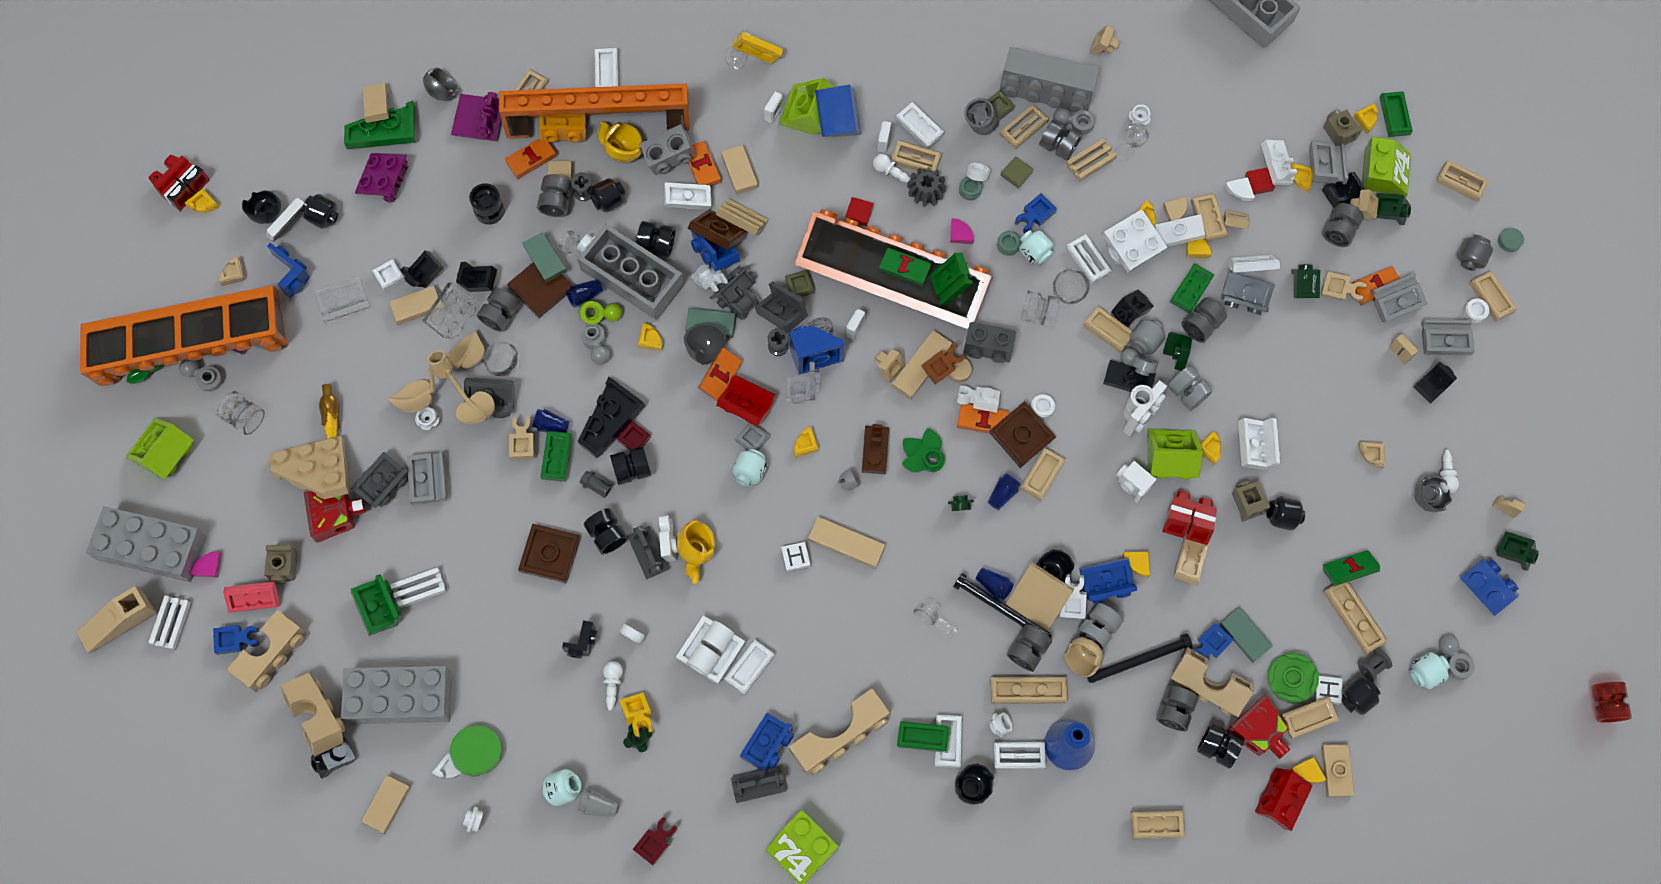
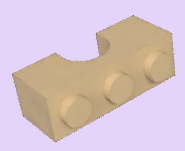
(256, 670)
(305, 696)
(1229, 696)

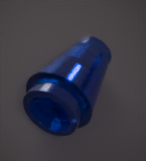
(583, 292)
(548, 421)
(1004, 490)
(995, 583)

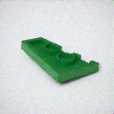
(391, 131)

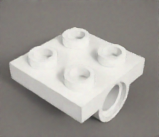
(1133, 241)
(1141, 405)
(711, 649)

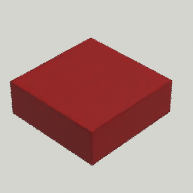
(1260, 181)
(859, 211)

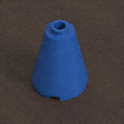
(1069, 744)

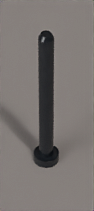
(995, 603)
(1140, 659)

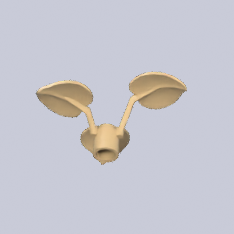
(466, 354)

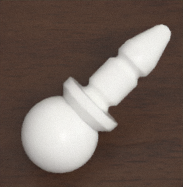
(883, 164)
(1448, 474)
(612, 672)

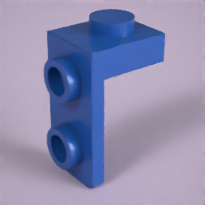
(296, 278)

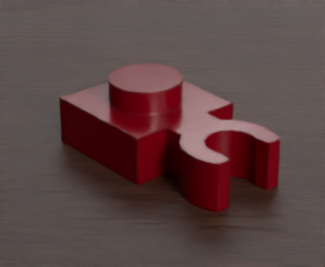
(652, 844)

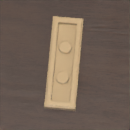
(913, 375)
(846, 542)
(1355, 617)
(1028, 690)

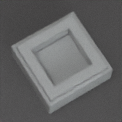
(752, 437)

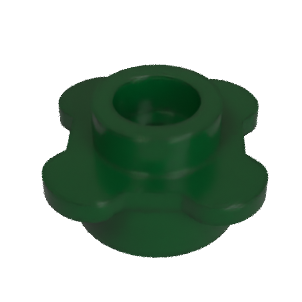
(960, 503)
(640, 744)

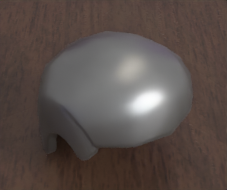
(439, 84)
(1430, 496)

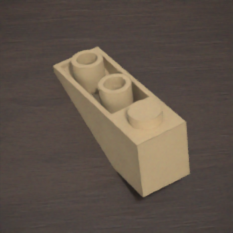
(116, 618)

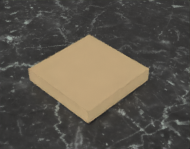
(1039, 596)

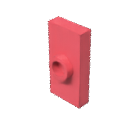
(251, 596)

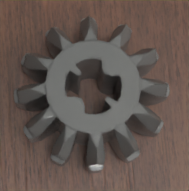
(928, 179)

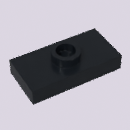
(1125, 377)

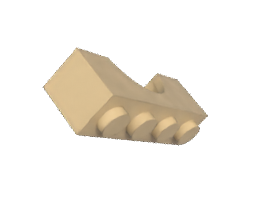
(814, 751)

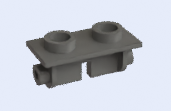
(739, 278)
(647, 552)
(758, 784)

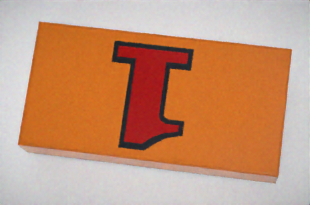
(530, 157)
(703, 166)
(1374, 281)
(719, 374)
(978, 419)

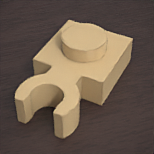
(1339, 286)
(522, 443)

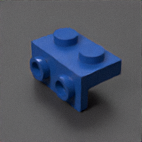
(714, 254)
(1108, 580)
(1490, 585)
(767, 742)

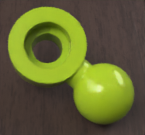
(611, 312)

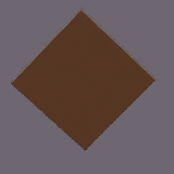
(717, 230)
(535, 292)
(1022, 434)
(549, 553)

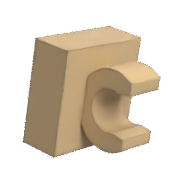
(1104, 41)
(1367, 204)
(889, 364)

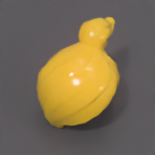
(620, 141)
(695, 547)

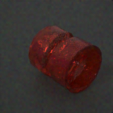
(1611, 702)

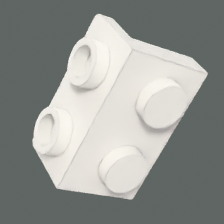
(1259, 443)

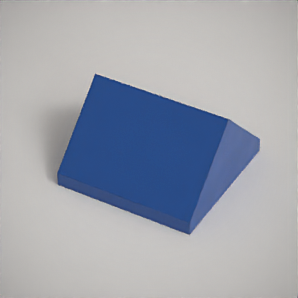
(838, 111)

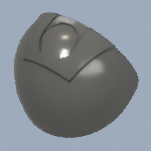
(704, 342)

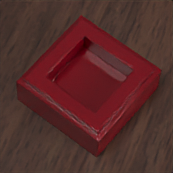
(633, 436)

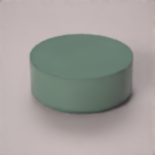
(970, 189)
(1511, 240)
(1008, 243)

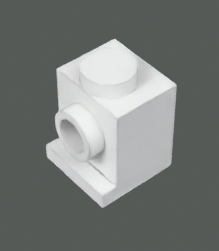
(1135, 480)

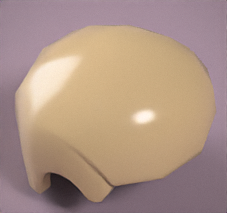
(1084, 657)

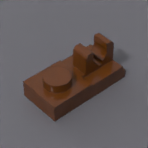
(875, 449)

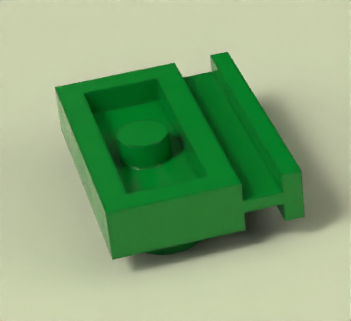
(951, 278)

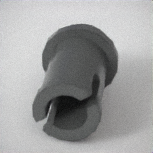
(594, 483)

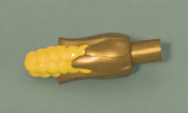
(329, 411)

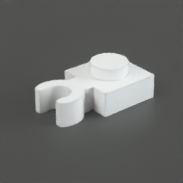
(707, 277)
(982, 398)
(668, 542)
(1076, 604)

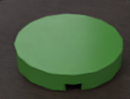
(1293, 678)
(475, 750)

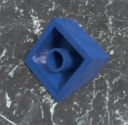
(816, 346)

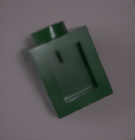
(1393, 207)
(1306, 281)
(1179, 348)
(1518, 549)

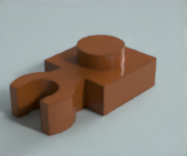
(941, 365)

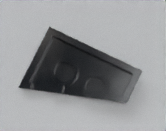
(611, 416)

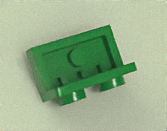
(376, 605)

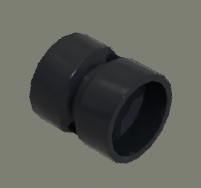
(487, 203)
(648, 234)
(630, 465)
(605, 531)
(1211, 745)

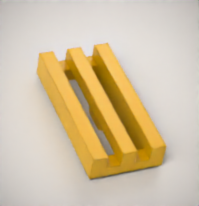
(757, 48)

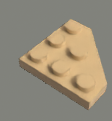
(314, 467)

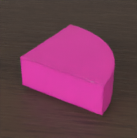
(960, 232)
(207, 565)

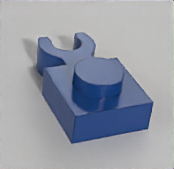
(1036, 211)
(230, 639)
(1213, 641)

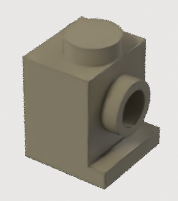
(1342, 127)
(1255, 493)
(286, 570)

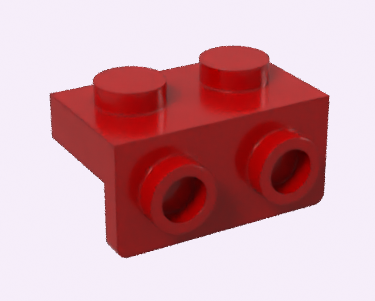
(746, 400)
(1284, 798)

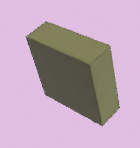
(1001, 104)
(1016, 172)
(799, 283)

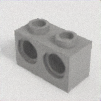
(666, 145)

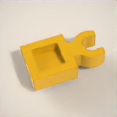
(637, 712)

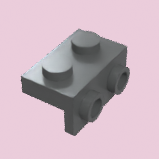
(1247, 292)
(782, 307)
(989, 342)
(500, 390)
(379, 480)

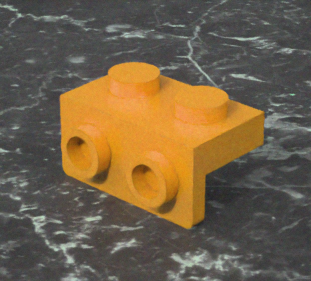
(562, 127)

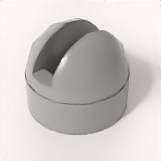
(849, 479)

